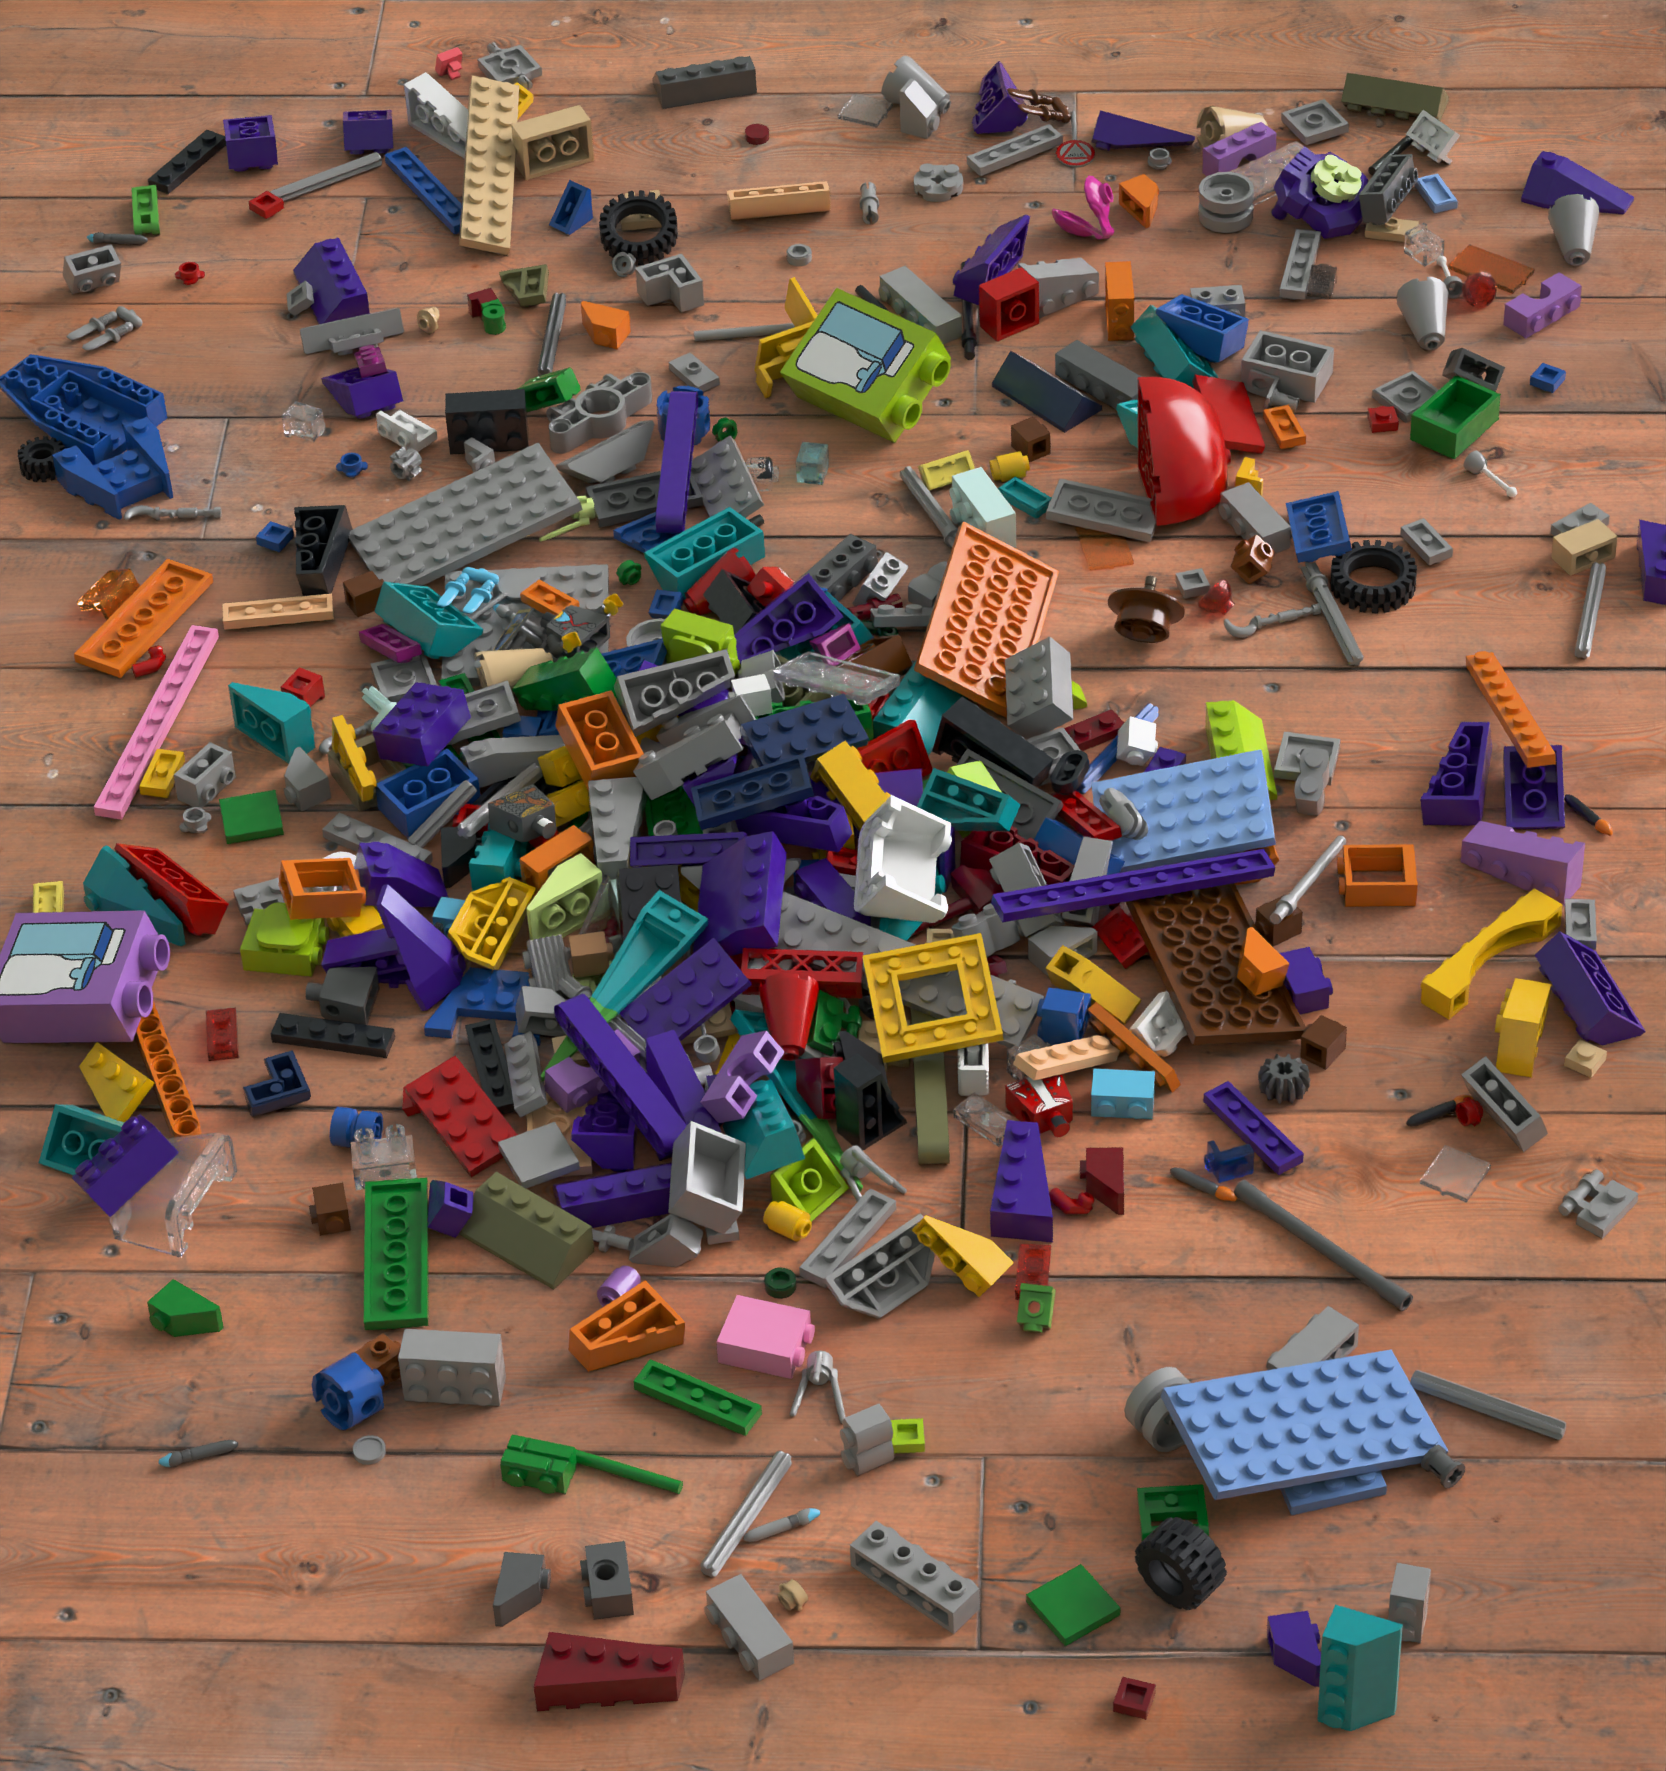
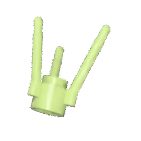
(583, 518)

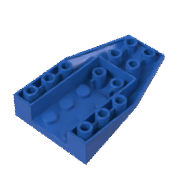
(81, 403)

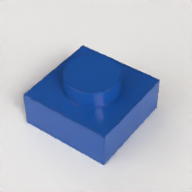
(1547, 377)
(274, 536)
(664, 603)

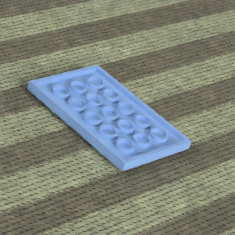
(1195, 810)

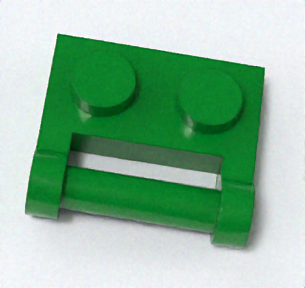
(1171, 1501)

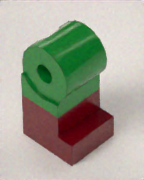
(489, 309)

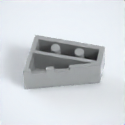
(1063, 283)

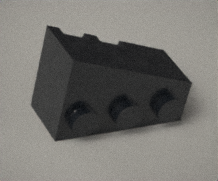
(864, 1103)

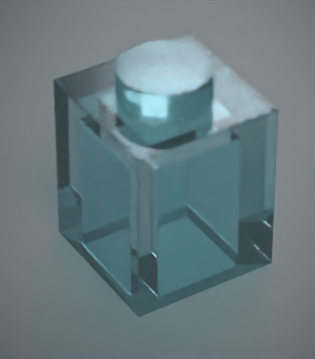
(812, 463)

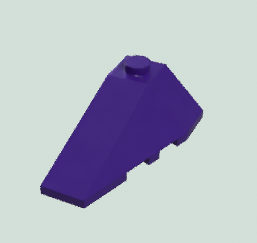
(427, 953)
(676, 1079)

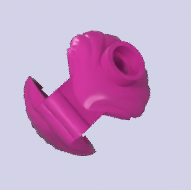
(1098, 198)

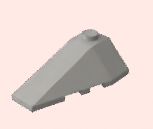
(506, 757)

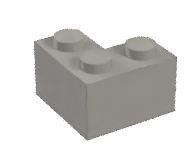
(670, 279)

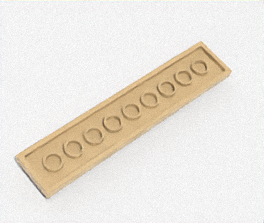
(489, 166)

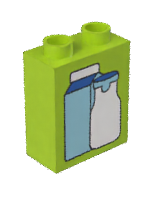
(867, 365)

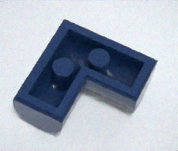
(284, 1088)

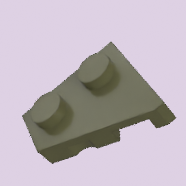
(527, 284)

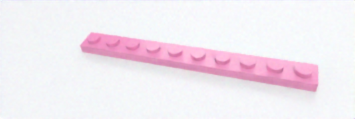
(156, 722)

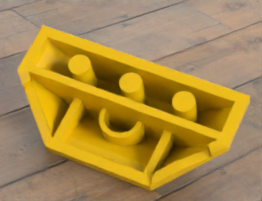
(491, 921)

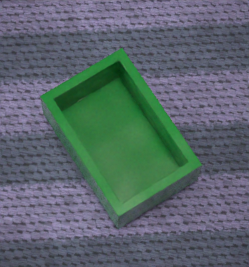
(1455, 417)

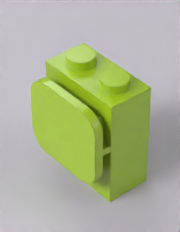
(693, 635)
(282, 944)

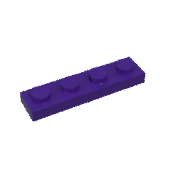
(680, 849)
(1253, 1128)

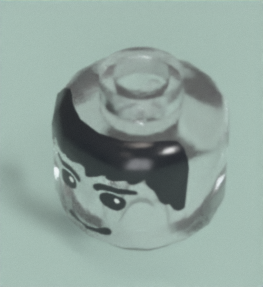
(763, 472)

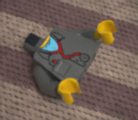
(579, 628)

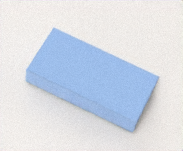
(1436, 193)

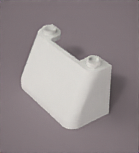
(899, 863)

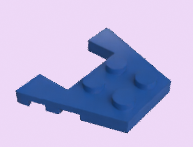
(480, 995)

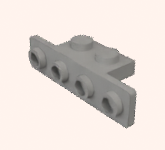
(352, 332)

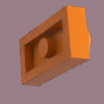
(1284, 427)
(546, 598)

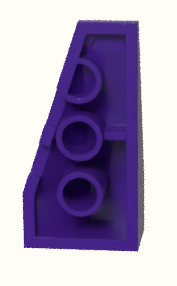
(997, 107)
(1123, 132)
(1558, 176)
(789, 619)
(607, 1134)

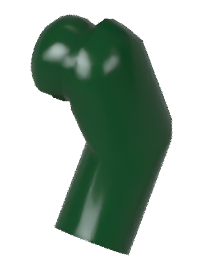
(880, 631)

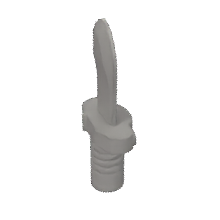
(609, 1238)

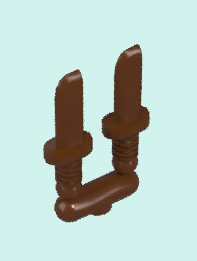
(1061, 111)

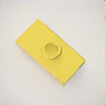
(940, 472)
(48, 897)

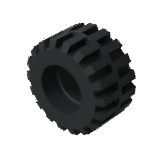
(1180, 1563)

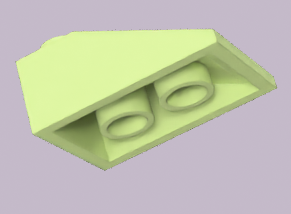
(564, 899)

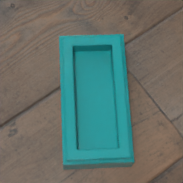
(1025, 497)

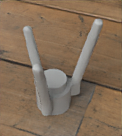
(859, 1164)
(819, 1371)

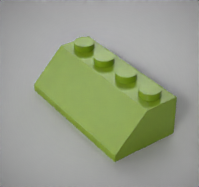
(1234, 731)

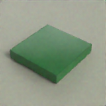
(251, 816)
(1073, 1604)

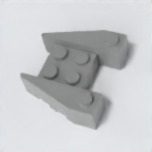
(693, 744)

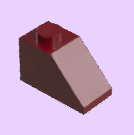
(1105, 1176)

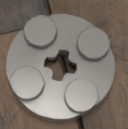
(947, 175)

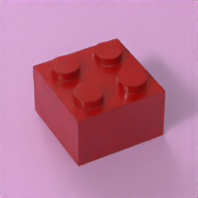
(1009, 304)

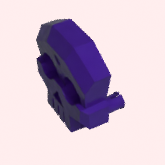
(1300, 199)

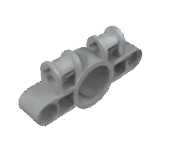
(574, 424)

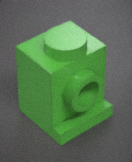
(1045, 1297)

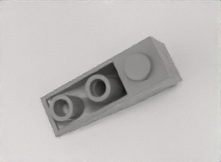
(1090, 862)

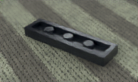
(187, 161)
(333, 1035)
(491, 1064)

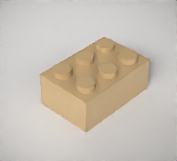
(552, 142)

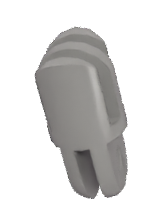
(1124, 814)

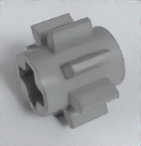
(406, 463)

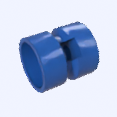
(346, 1122)

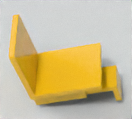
(777, 348)

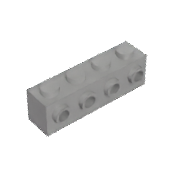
(915, 1576)

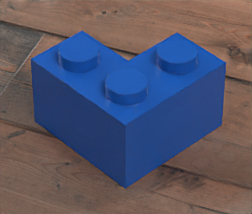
(1063, 1016)

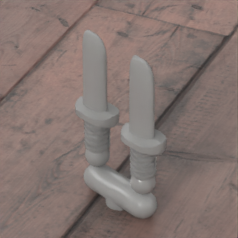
(129, 316)

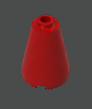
(695, 600)
(789, 1010)

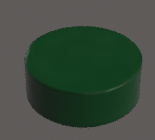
(780, 1283)

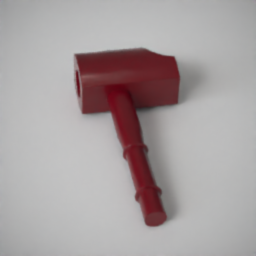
(975, 890)

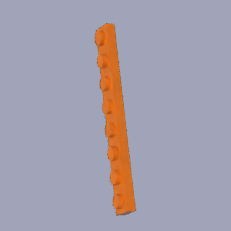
(1510, 710)

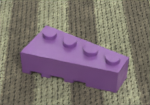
(1525, 859)

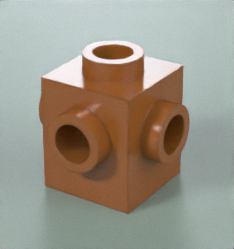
(1252, 559)
(383, 1356)

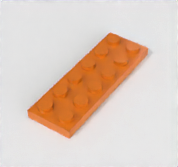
(143, 618)

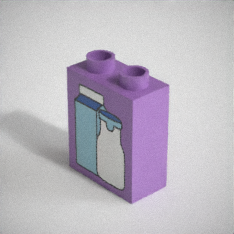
(78, 976)

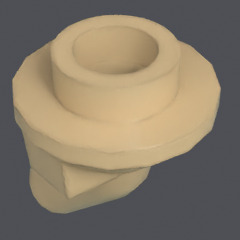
(427, 319)

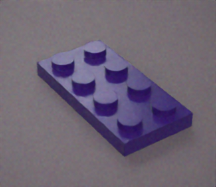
(687, 994)

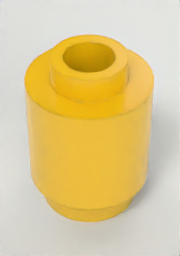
(1009, 466)
(787, 1220)

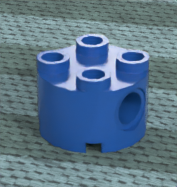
(703, 414)
(348, 1391)

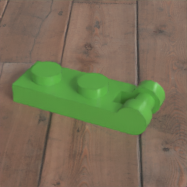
(145, 210)

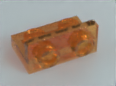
(109, 592)

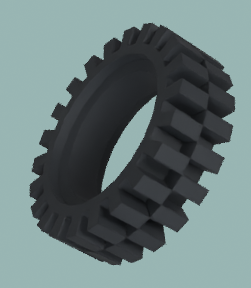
(639, 205)
(1374, 596)

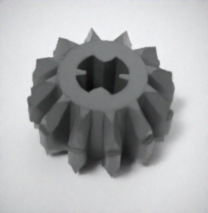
(1284, 1078)

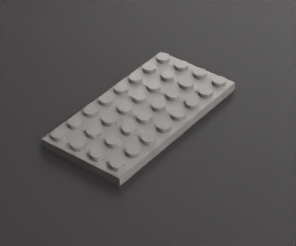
(466, 519)

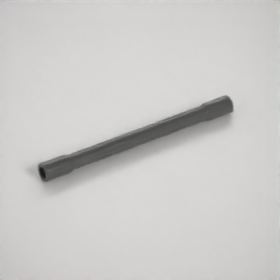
(1386, 1288)

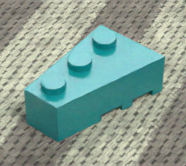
(967, 803)

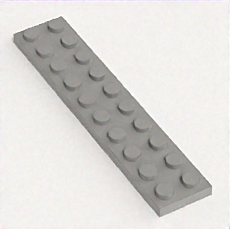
(938, 995)

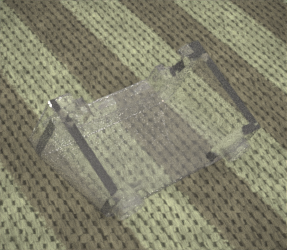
(165, 1204)

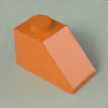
(1139, 198)
(605, 324)
(1260, 964)

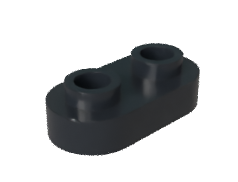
(1069, 772)

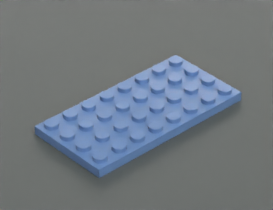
(1302, 1423)

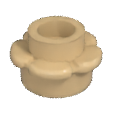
(792, 1595)

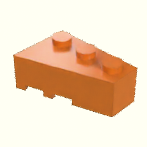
(626, 1329)

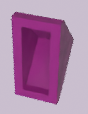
(837, 643)

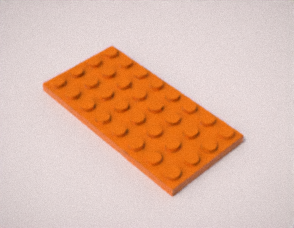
(984, 613)

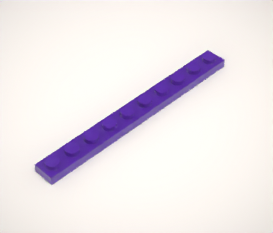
(1132, 885)

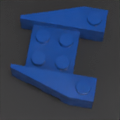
(121, 479)

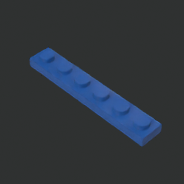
(426, 187)

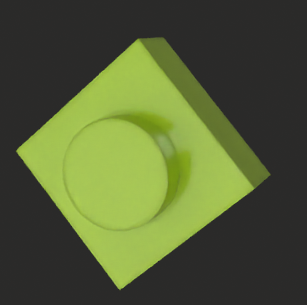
(908, 1435)

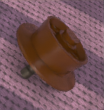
(1144, 612)

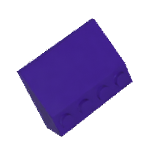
(743, 895)

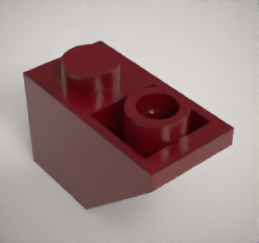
(816, 1084)

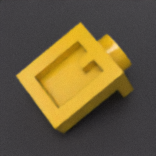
(1247, 474)

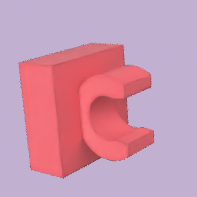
(449, 63)

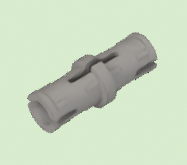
(869, 203)

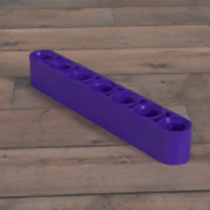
(676, 462)
(620, 1072)

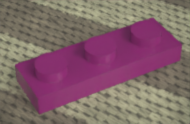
(370, 361)
(390, 643)

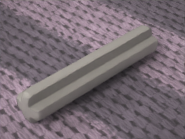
(443, 814)

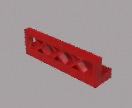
(835, 982)

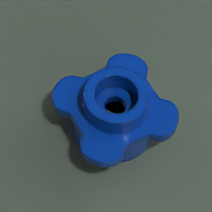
(351, 464)

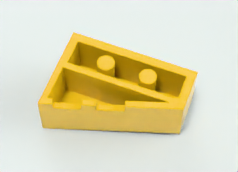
(849, 782)
(1521, 1025)

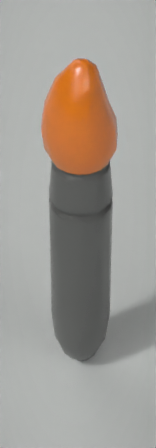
(1221, 1192)

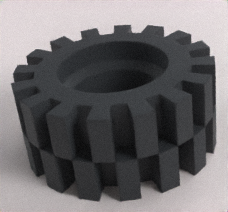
(37, 459)

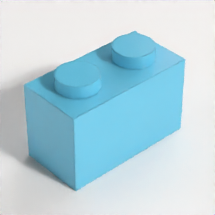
(1122, 1093)

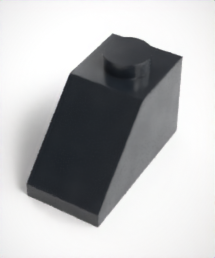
(456, 854)

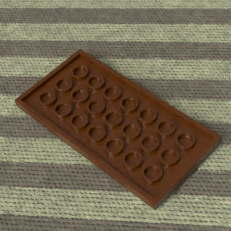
(1197, 952)

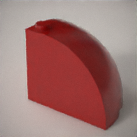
(1179, 450)

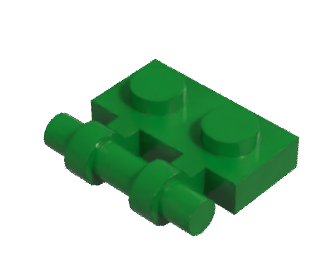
(828, 1021)

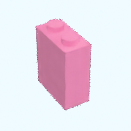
(765, 1337)

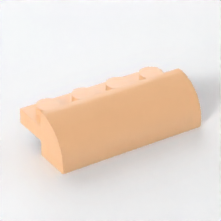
(778, 200)

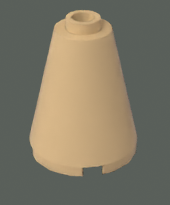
(1220, 123)
(507, 665)

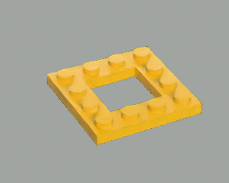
(975, 1028)

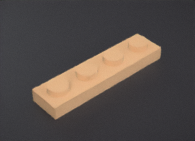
(278, 611)
(1066, 1057)

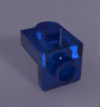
(1229, 1163)

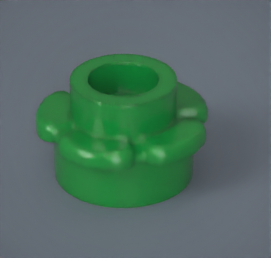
(731, 429)
(629, 572)

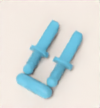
(478, 595)

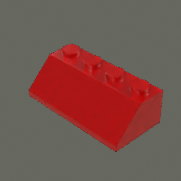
(181, 892)

